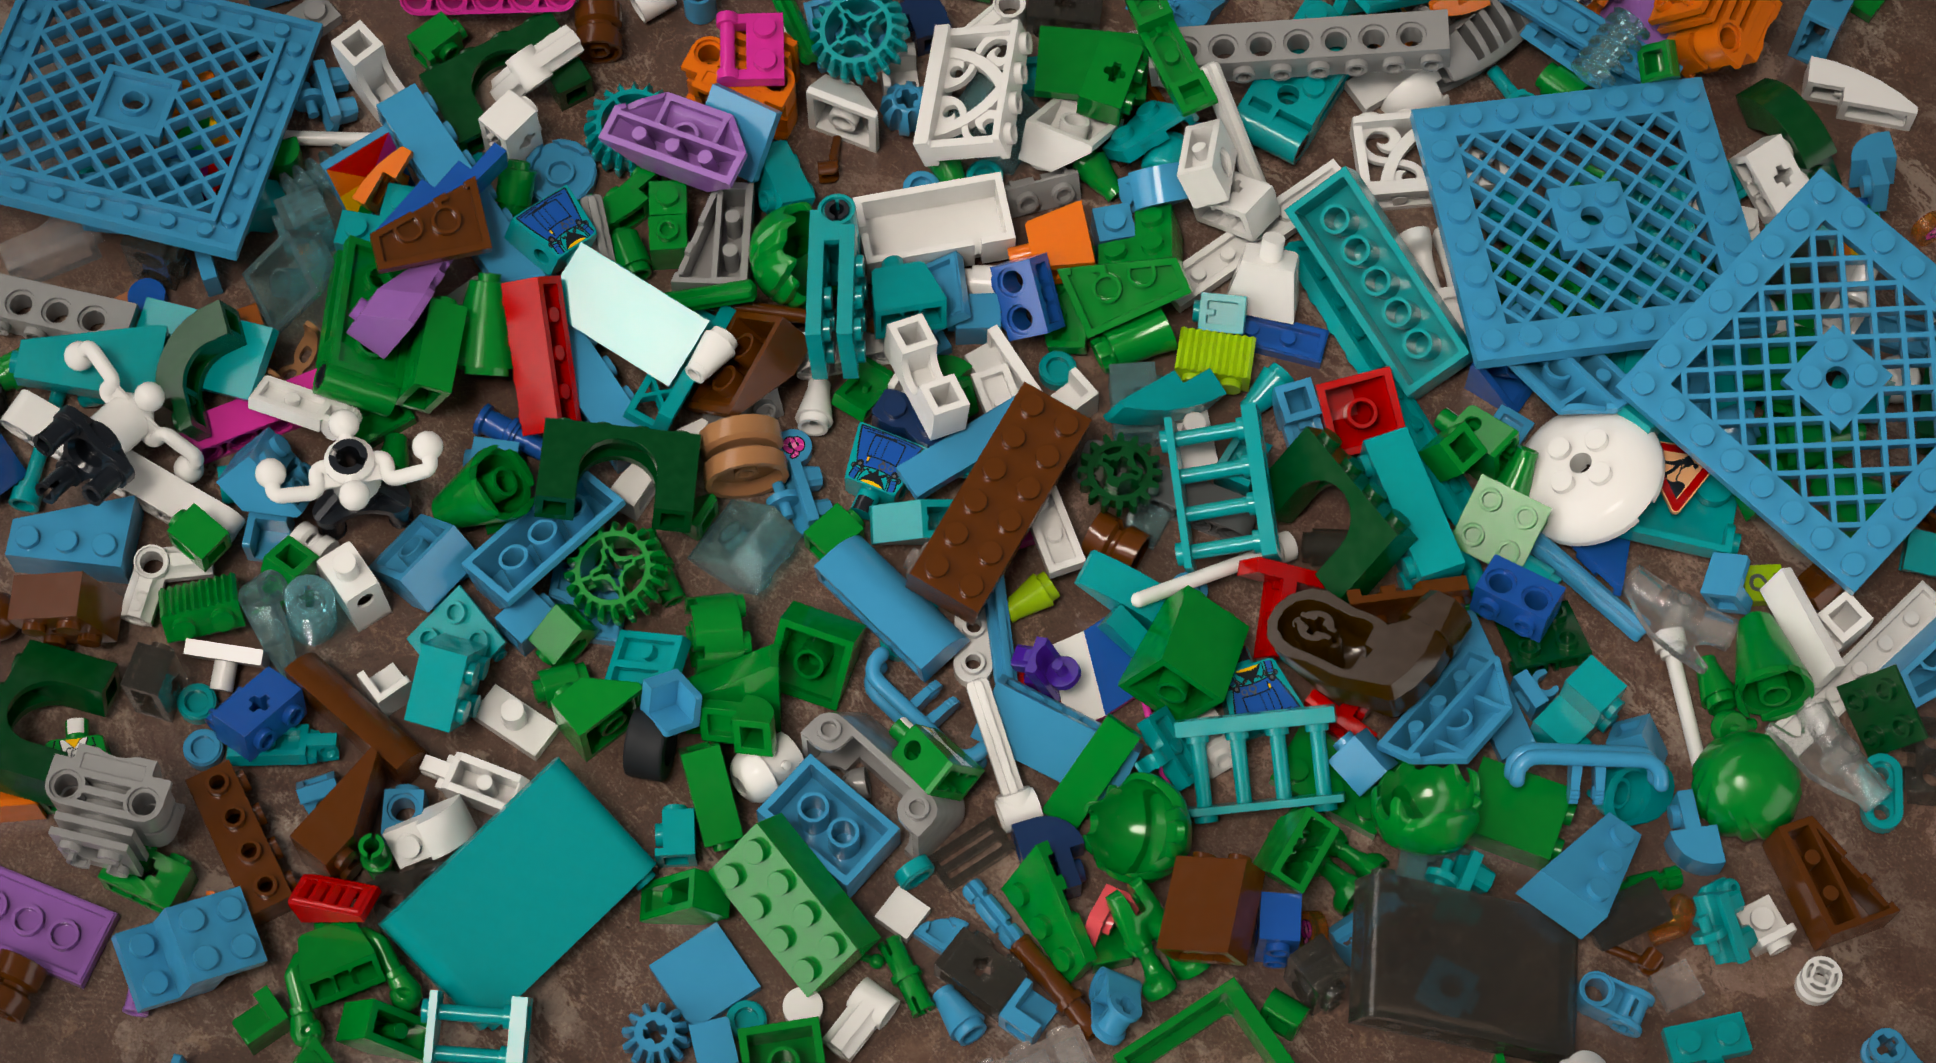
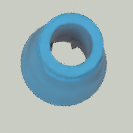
(960, 1017)

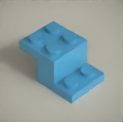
(189, 949)

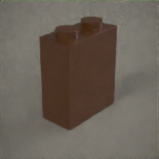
(1211, 909)

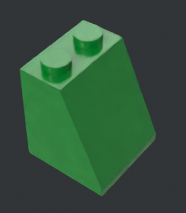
(1186, 656)

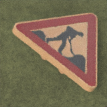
(1681, 477)

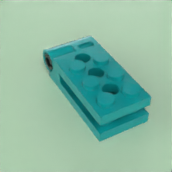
(1289, 113)
(835, 260)

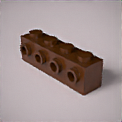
(241, 840)

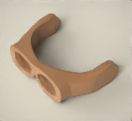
(310, 343)

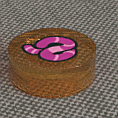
(1925, 229)
(1312, 925)

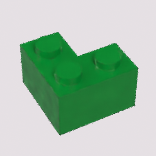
(1155, 237)

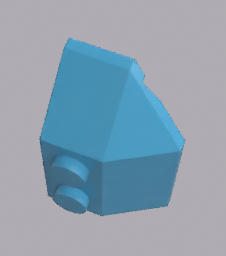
(1574, 383)
(1454, 714)

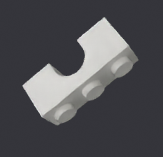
(935, 397)

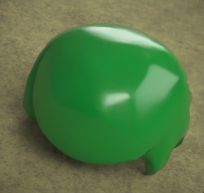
(781, 254)
(1746, 785)
(1426, 809)
(1139, 828)

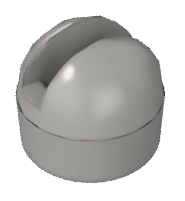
(859, 781)

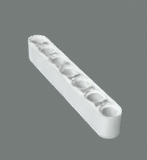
(155, 488)

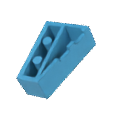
(79, 539)

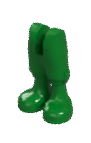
(1341, 880)
(1138, 934)

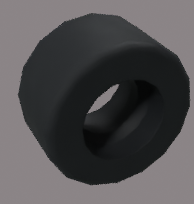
(646, 750)

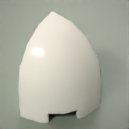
(1416, 93)

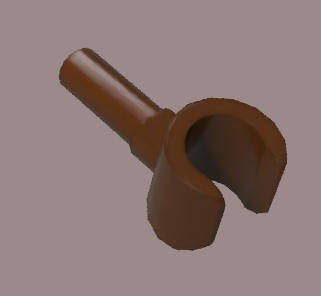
(828, 170)
(1646, 964)

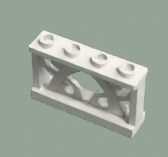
(1000, 107)
(1392, 190)

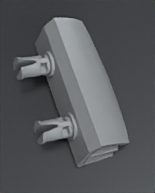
(1479, 41)

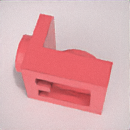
(1100, 917)

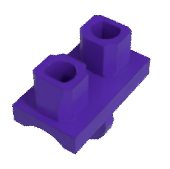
(1045, 668)

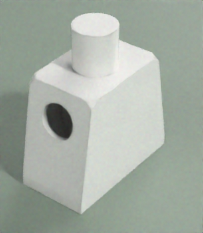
(1268, 279)
(350, 582)

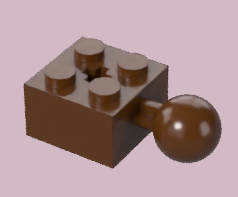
(61, 609)

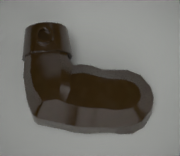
(1359, 655)

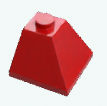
(1360, 407)

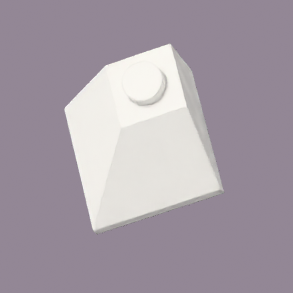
(843, 111)
(1060, 135)

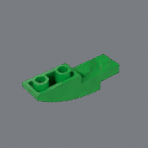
(630, 202)

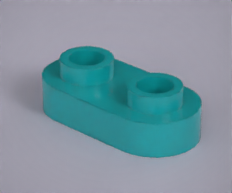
(1893, 803)

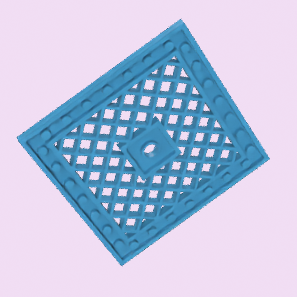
(209, 227)
(1505, 338)
(1731, 462)

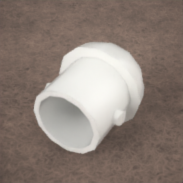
(760, 776)

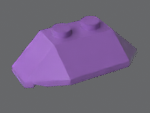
(678, 140)

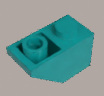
(906, 521)

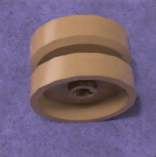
(742, 456)

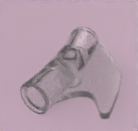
(1676, 618)
(1831, 755)

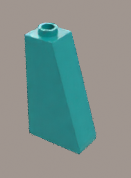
(130, 350)

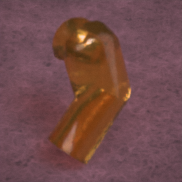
(1684, 913)

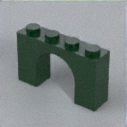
(456, 81)
(576, 446)
(1376, 530)
(43, 678)

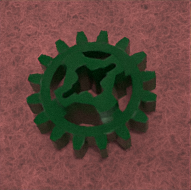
(1131, 486)

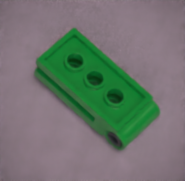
(345, 366)

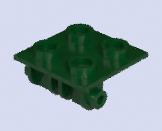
(1561, 646)
(1882, 711)

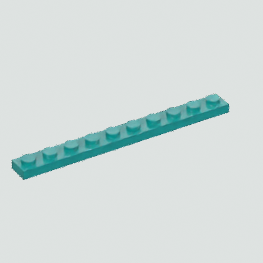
(1363, 356)

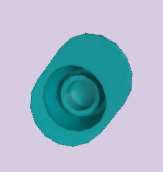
(1632, 797)

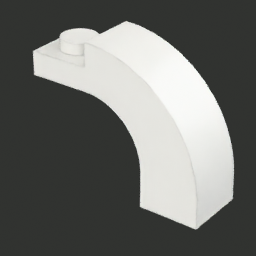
(366, 66)

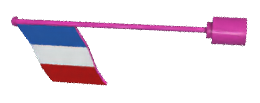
(1101, 669)

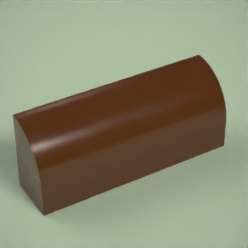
(356, 717)

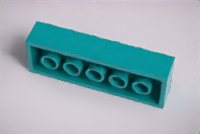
(1381, 282)

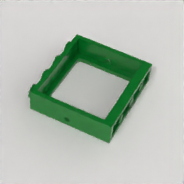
(1223, 1001)

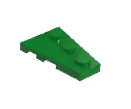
(1122, 290)

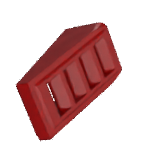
(329, 899)

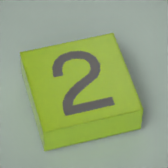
(1756, 578)

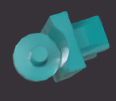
(1463, 873)
(1720, 927)

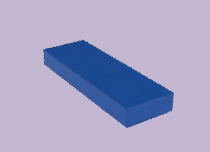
(1287, 342)

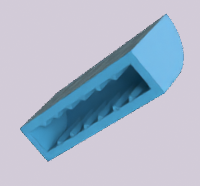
(889, 609)
(1046, 731)

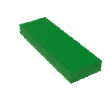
(1092, 770)

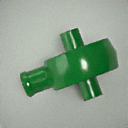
(1729, 721)

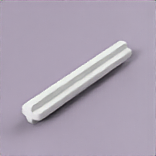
(1226, 110)

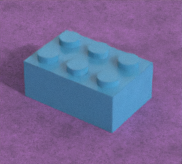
(834, 822)

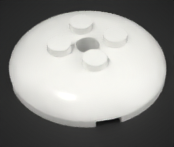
(1612, 493)

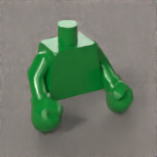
(338, 962)

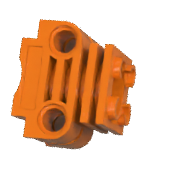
(1715, 31)
(704, 61)

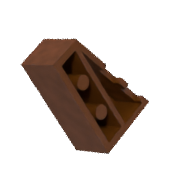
(1823, 885)

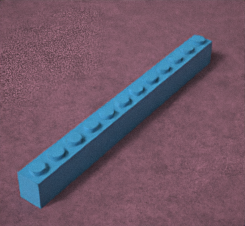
(416, 126)

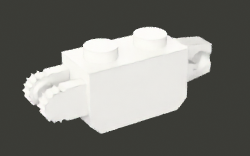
(477, 781)

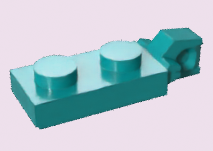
(294, 747)

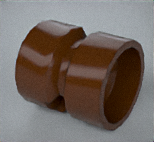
(598, 30)
(1115, 541)
(17, 980)

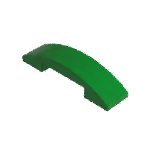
(1171, 56)

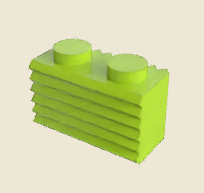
(1225, 354)

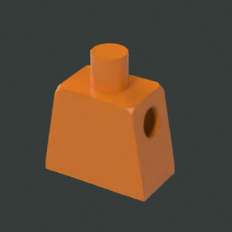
(1060, 234)

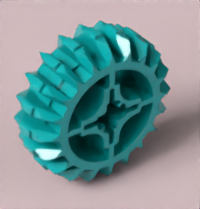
(838, 54)
(596, 120)

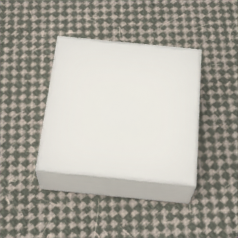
(902, 914)

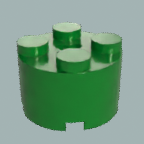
(716, 630)

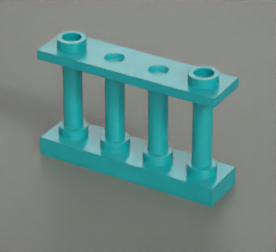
(1257, 503)
(1276, 725)
(513, 1017)

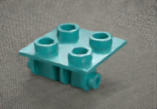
(461, 618)

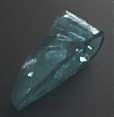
(263, 608)

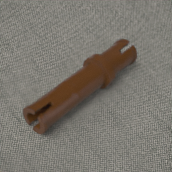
(1068, 1000)

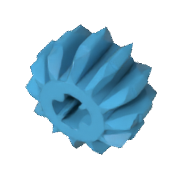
(667, 1026)

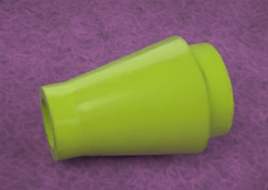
(1032, 596)

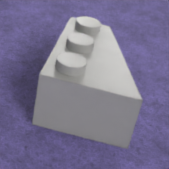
(721, 240)

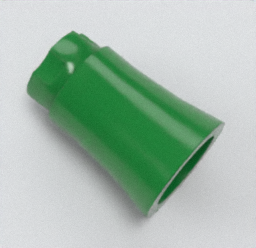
(1135, 340)

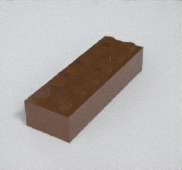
(998, 503)

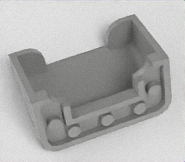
(853, 738)

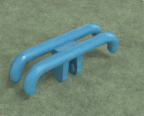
(896, 705)
(1580, 755)

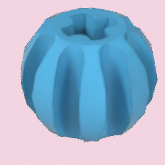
(902, 107)

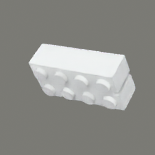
(936, 220)

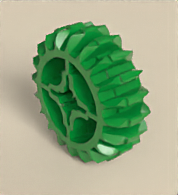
(587, 580)

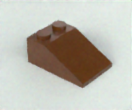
(765, 357)
(332, 831)

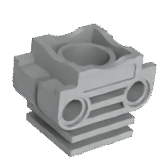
(110, 810)

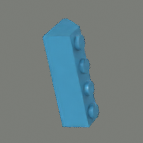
(535, 545)

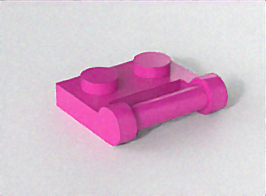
(763, 49)

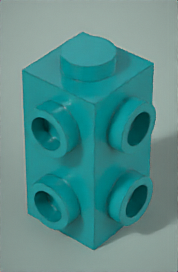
(782, 179)

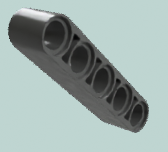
(1197, 493)

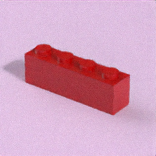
(540, 351)

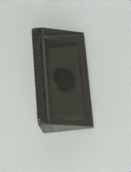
(1632, 913)

